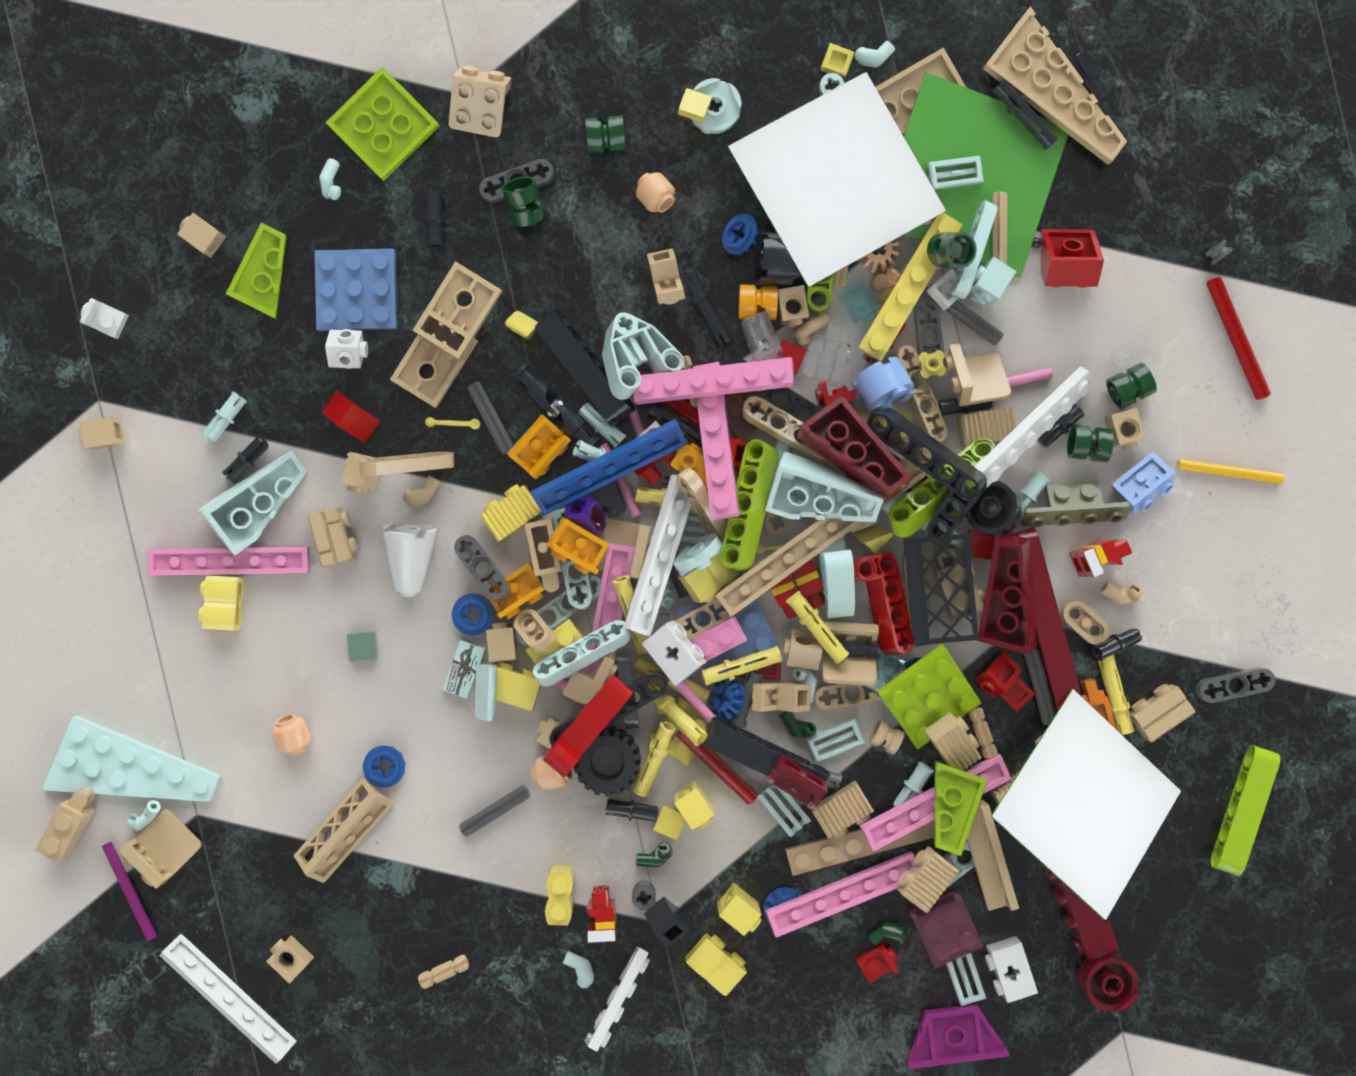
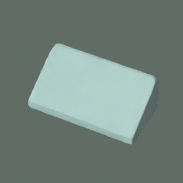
(485, 692)

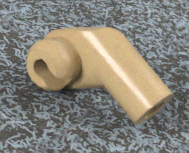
(812, 325)
(423, 495)
(1122, 596)

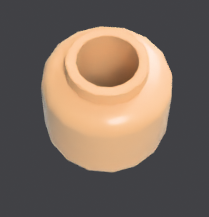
(655, 192)
(291, 734)
(547, 777)

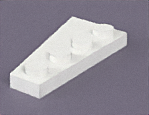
(636, 964)

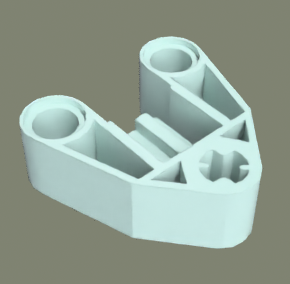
(630, 344)
(837, 580)

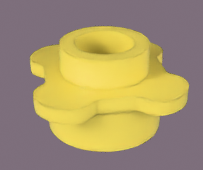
(926, 359)

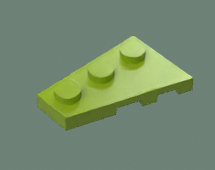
(260, 271)
(955, 806)

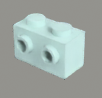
(990, 282)

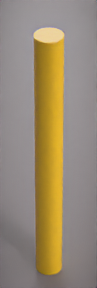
(1230, 471)

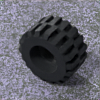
(610, 783)

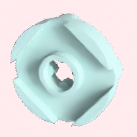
(728, 112)
(698, 555)

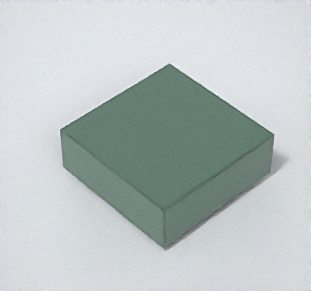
(362, 646)

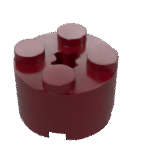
(1111, 996)

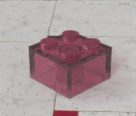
(946, 930)

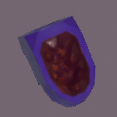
(586, 514)

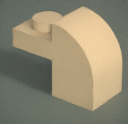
(665, 276)
(584, 685)
(781, 696)

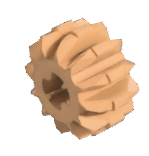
(881, 260)

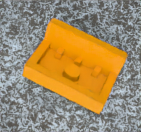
(539, 447)
(691, 458)
(577, 545)
(524, 588)

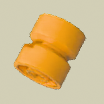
(754, 301)

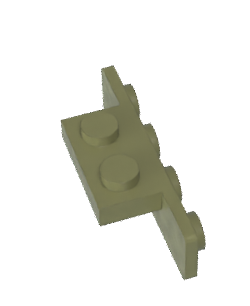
(1074, 504)

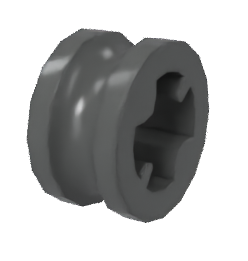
(1218, 251)

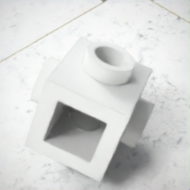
(346, 348)

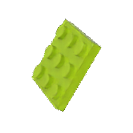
(382, 124)
(928, 693)

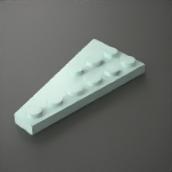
(124, 767)

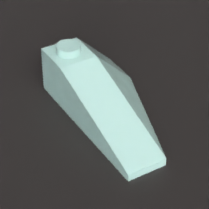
(813, 490)
(248, 506)

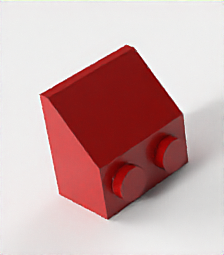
(1070, 258)

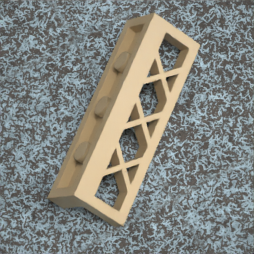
(345, 834)
(990, 861)

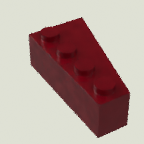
(855, 449)
(1009, 597)
(1092, 932)

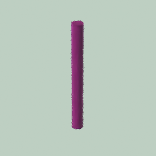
(129, 891)

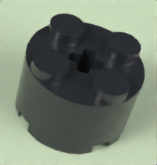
(774, 262)
(1003, 519)

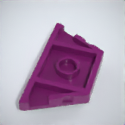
(954, 1037)

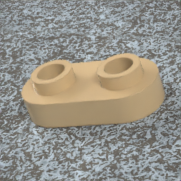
(1084, 621)
(533, 630)

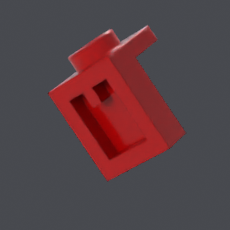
(823, 396)
(998, 675)
(877, 962)

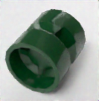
(605, 134)
(523, 203)
(951, 250)
(1136, 383)
(1088, 443)

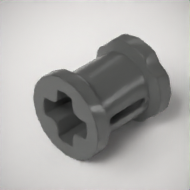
(638, 900)

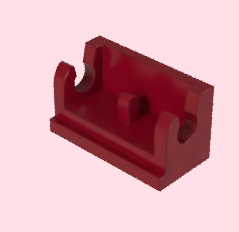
(797, 782)

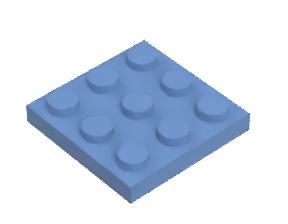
(356, 289)
(752, 624)

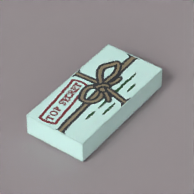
(463, 669)

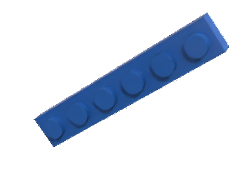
(609, 467)

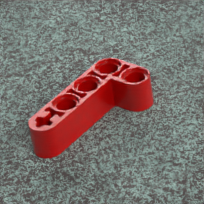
(886, 601)
(587, 726)

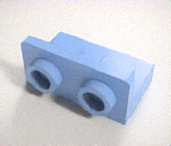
(1145, 483)

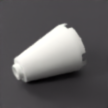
(409, 554)

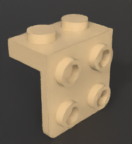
(478, 101)
(976, 377)
(630, 535)
(851, 670)
(160, 849)

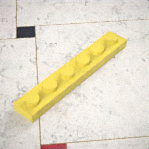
(905, 293)

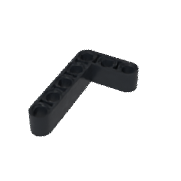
(933, 467)

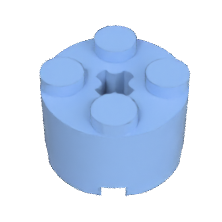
(883, 385)

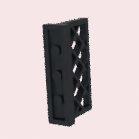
(917, 594)

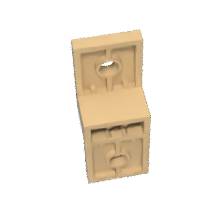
(446, 334)

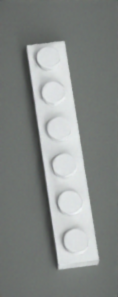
(1032, 427)
(658, 560)
(228, 998)

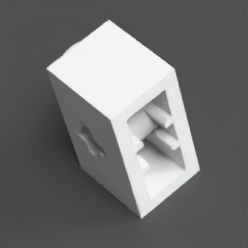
(661, 648)
(1020, 980)

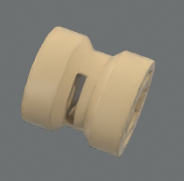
(886, 737)

